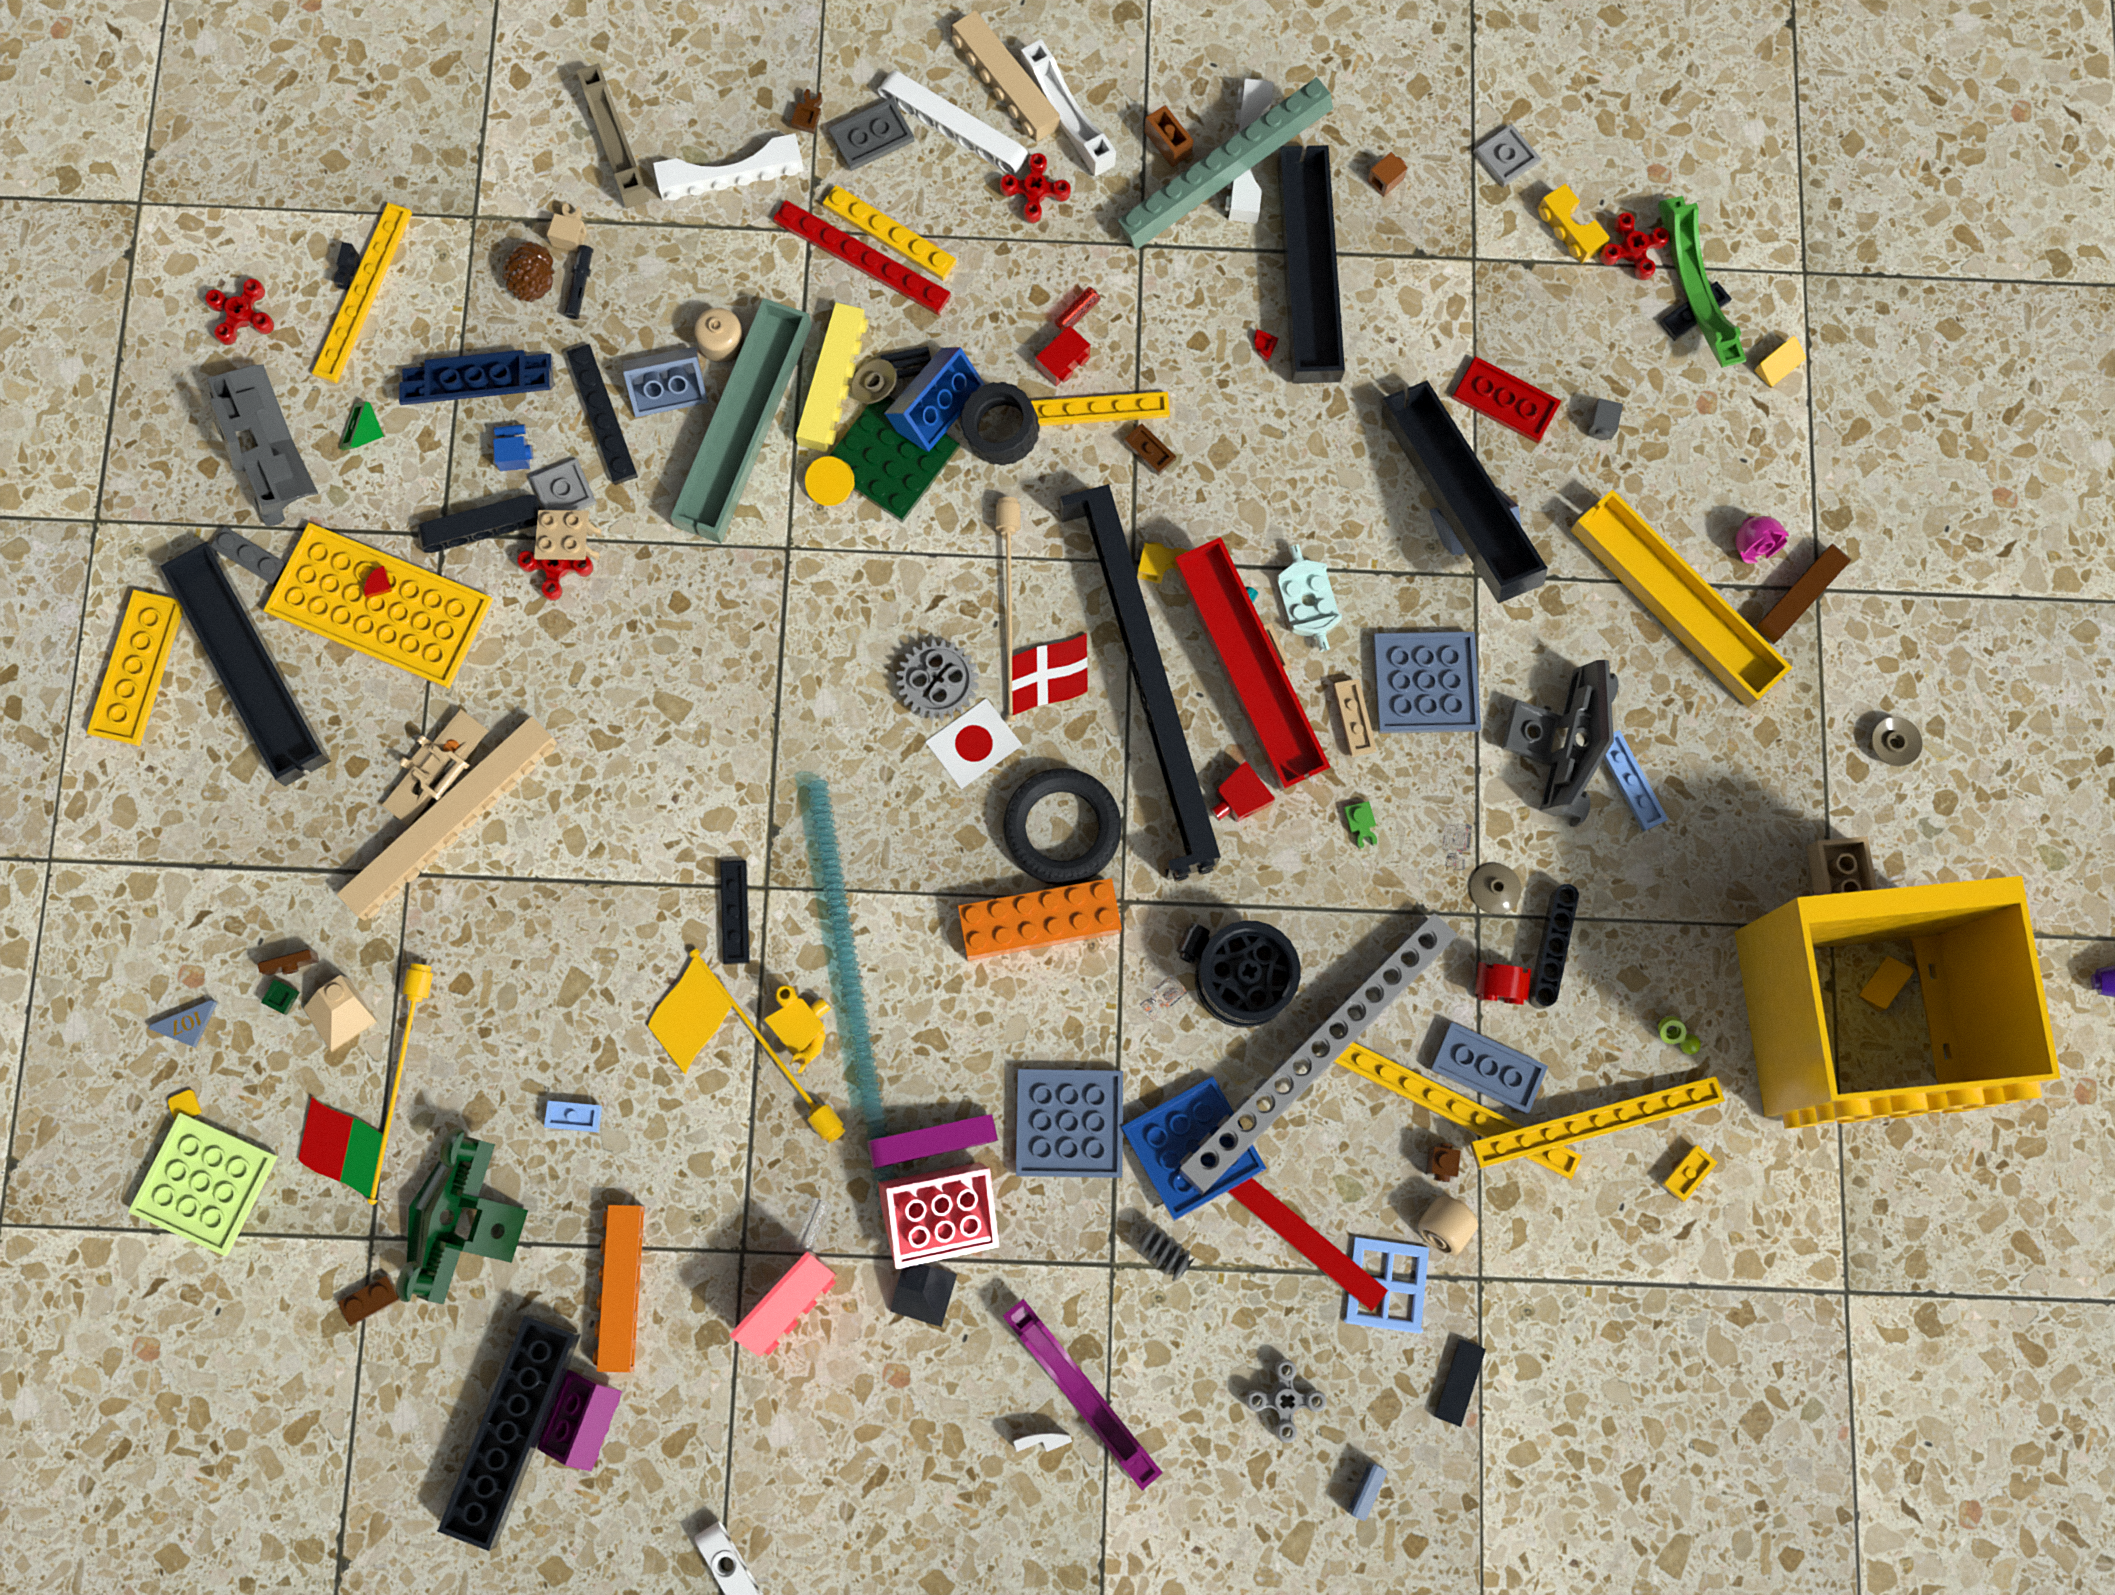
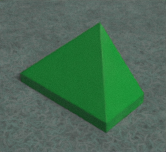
(361, 427)

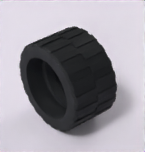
(981, 402)

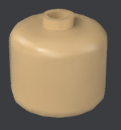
(719, 334)
(1448, 1225)

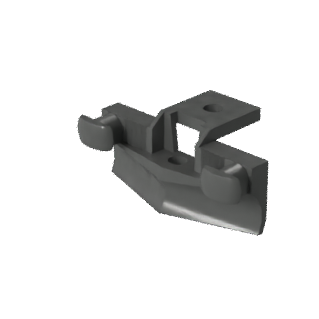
(274, 467)
(1571, 767)

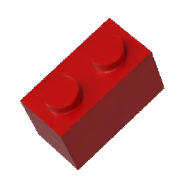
(1063, 356)

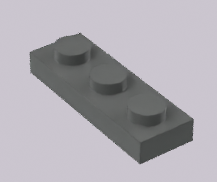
(249, 556)

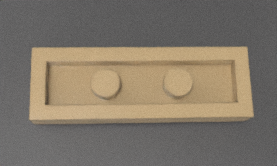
(1354, 718)

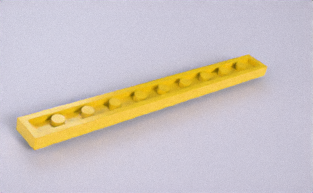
(1447, 1104)
(1596, 1122)

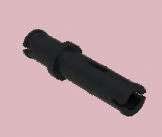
(580, 271)

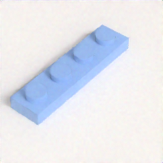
(1633, 784)

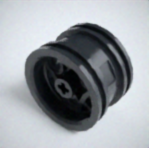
(1246, 960)

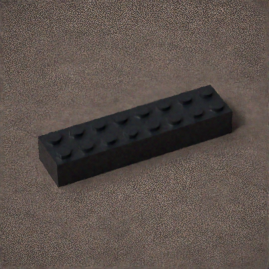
(509, 1433)

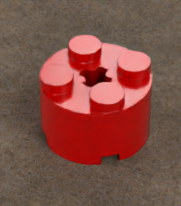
(1503, 982)

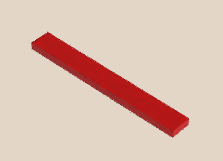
(1309, 1243)

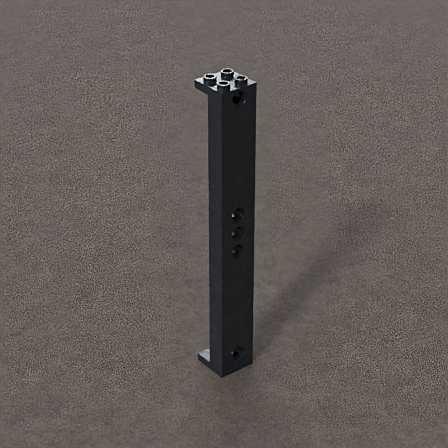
(1150, 679)

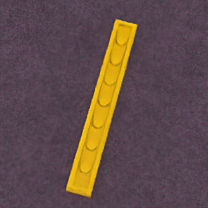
(362, 293)

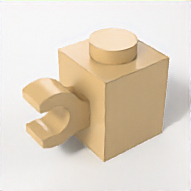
(567, 230)

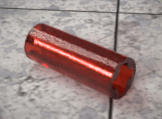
(1077, 309)

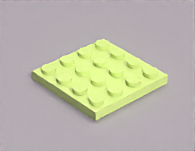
(203, 1184)

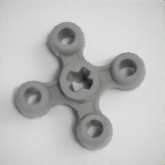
(1273, 1401)

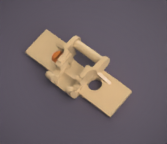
(428, 764)

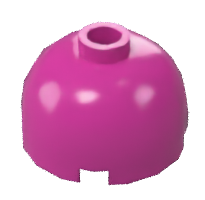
(1760, 537)

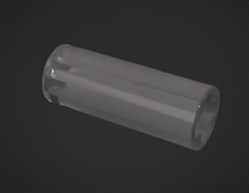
(811, 1225)

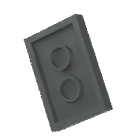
(871, 134)

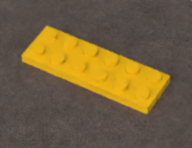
(136, 668)

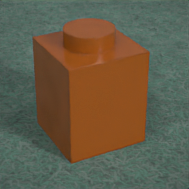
(1387, 174)

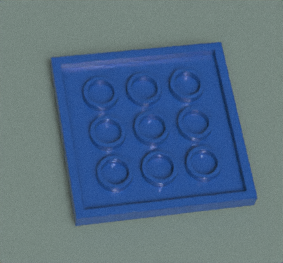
(1175, 1129)

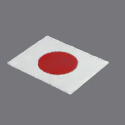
(973, 743)

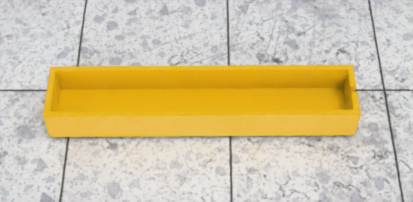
(1680, 599)

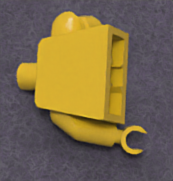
(799, 1025)

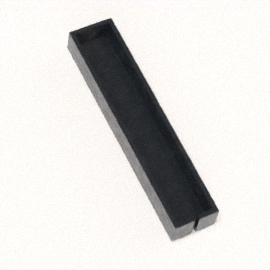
(1310, 265)
(1464, 492)
(245, 664)

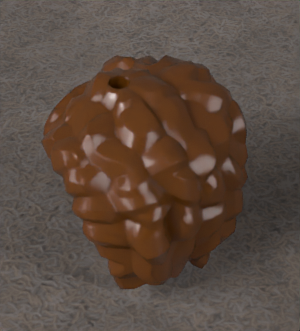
(528, 271)

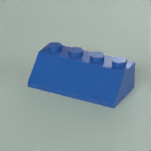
(934, 398)

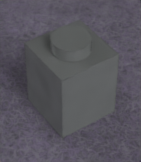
(1605, 419)

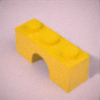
(1581, 240)
(1156, 561)

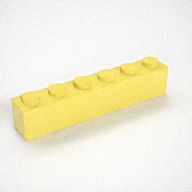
(831, 377)

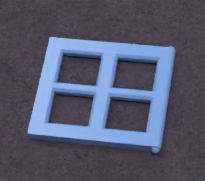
(1416, 1288)

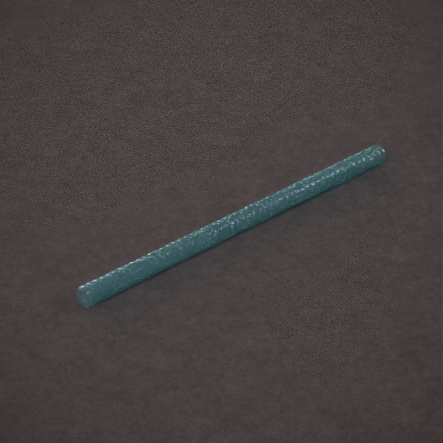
(849, 971)

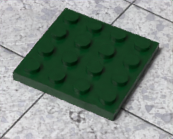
(888, 465)

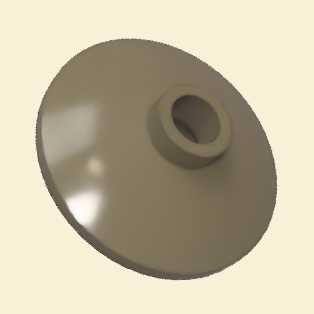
(874, 381)
(1905, 735)
(1487, 897)

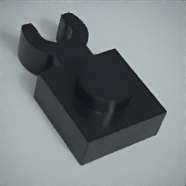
(346, 262)

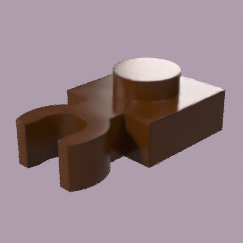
(807, 115)

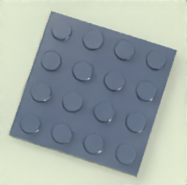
(1426, 682)
(1069, 1123)

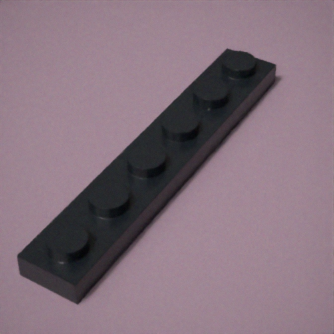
(602, 414)

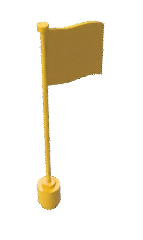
(695, 1014)

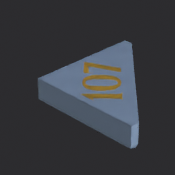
(187, 1025)

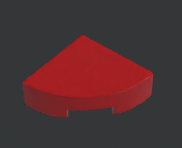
(1264, 344)
(377, 583)

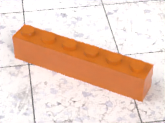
(620, 1289)

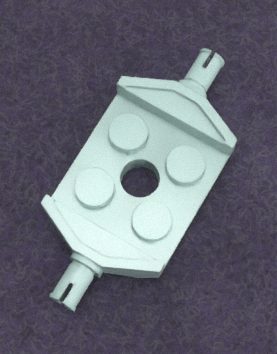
(1311, 579)

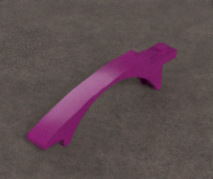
(1082, 1394)

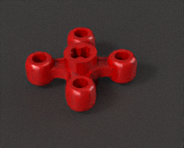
(1035, 188)
(1634, 246)
(239, 311)
(553, 573)

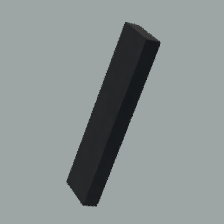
(735, 912)

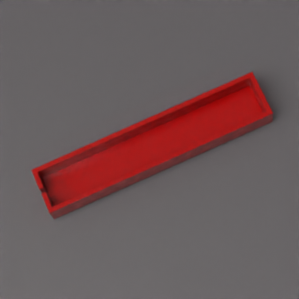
(1250, 664)

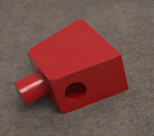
(1242, 795)

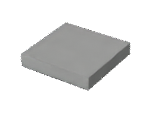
(1507, 155)
(564, 487)

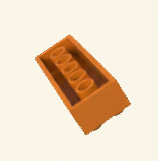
(1039, 919)

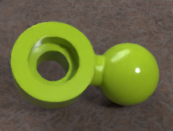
(1688, 1043)

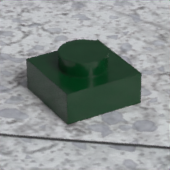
(280, 997)

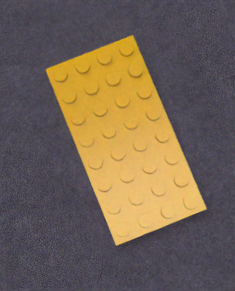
(416, 627)

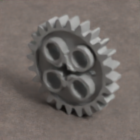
(919, 667)

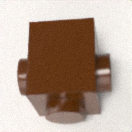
(1443, 1162)

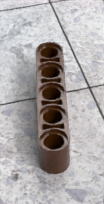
(1802, 594)

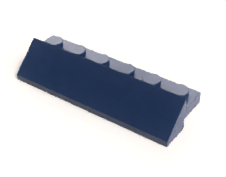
(476, 377)

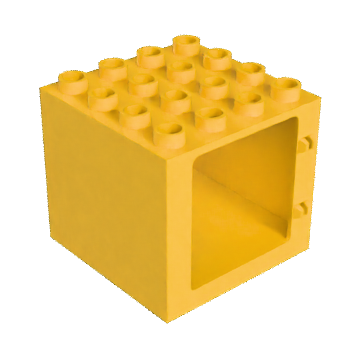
(1980, 1004)

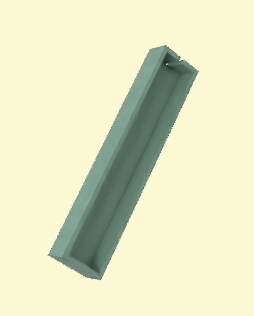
(741, 421)

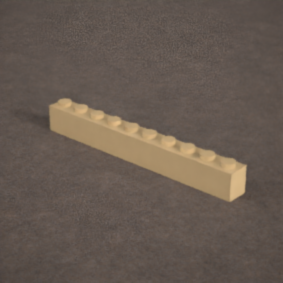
(446, 819)

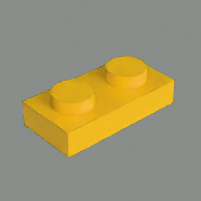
(1689, 1173)

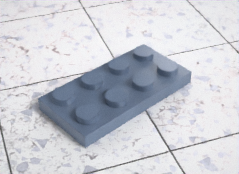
(1489, 1068)

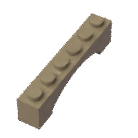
(612, 136)

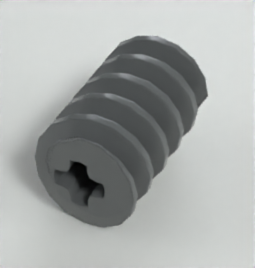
(1164, 1252)

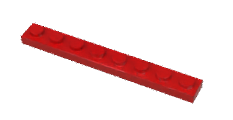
(862, 257)

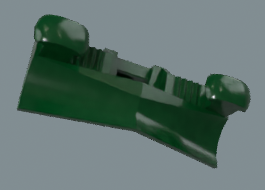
(434, 1245)

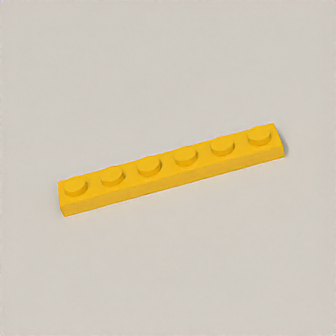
(889, 232)

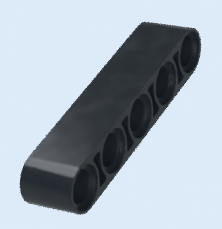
(478, 524)
(1562, 937)

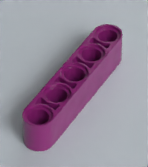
(932, 1141)

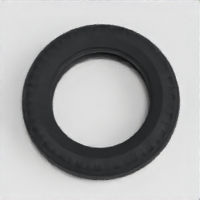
(1071, 782)

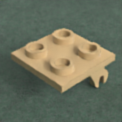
(564, 535)

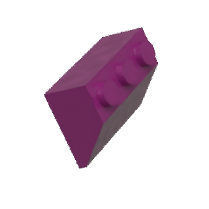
(579, 1421)

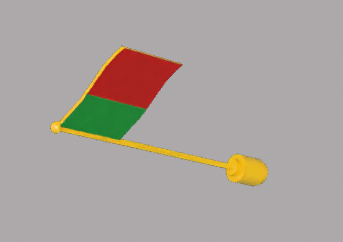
(345, 1145)

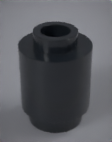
(1193, 943)

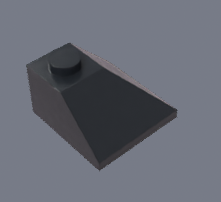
(923, 1293)

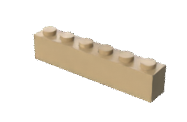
(1005, 76)

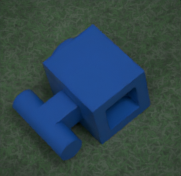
(512, 451)

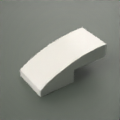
(1050, 1440)

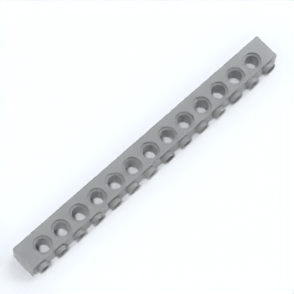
(1438, 935)

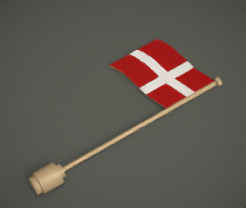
(1046, 672)

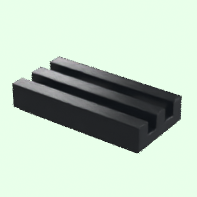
(924, 351)

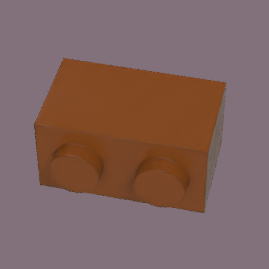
(1168, 136)

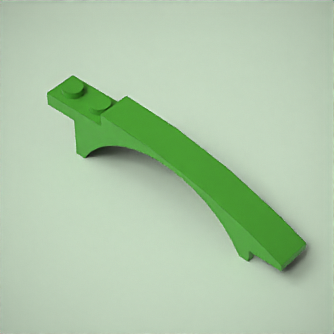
(1686, 254)

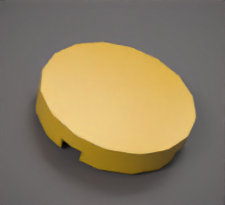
(829, 481)

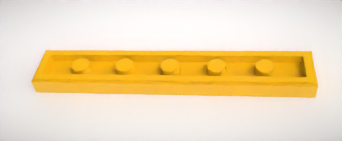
(1102, 408)

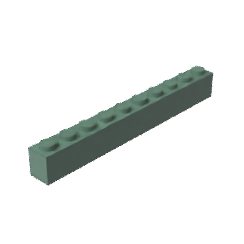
(1226, 163)

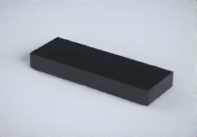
(1683, 319)
(1460, 1383)

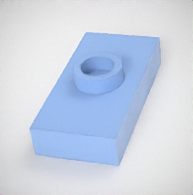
(573, 1116)

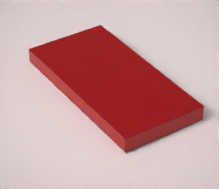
(1506, 399)

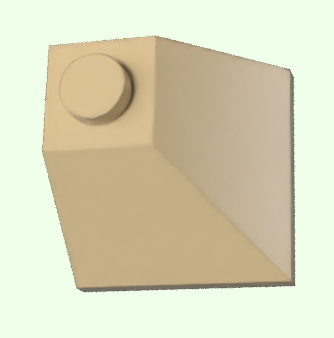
(339, 1012)

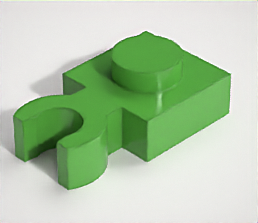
(1360, 820)

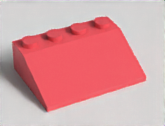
(939, 1214)
(784, 1304)

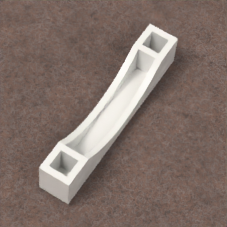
(1083, 134)
(777, 158)
(1246, 194)

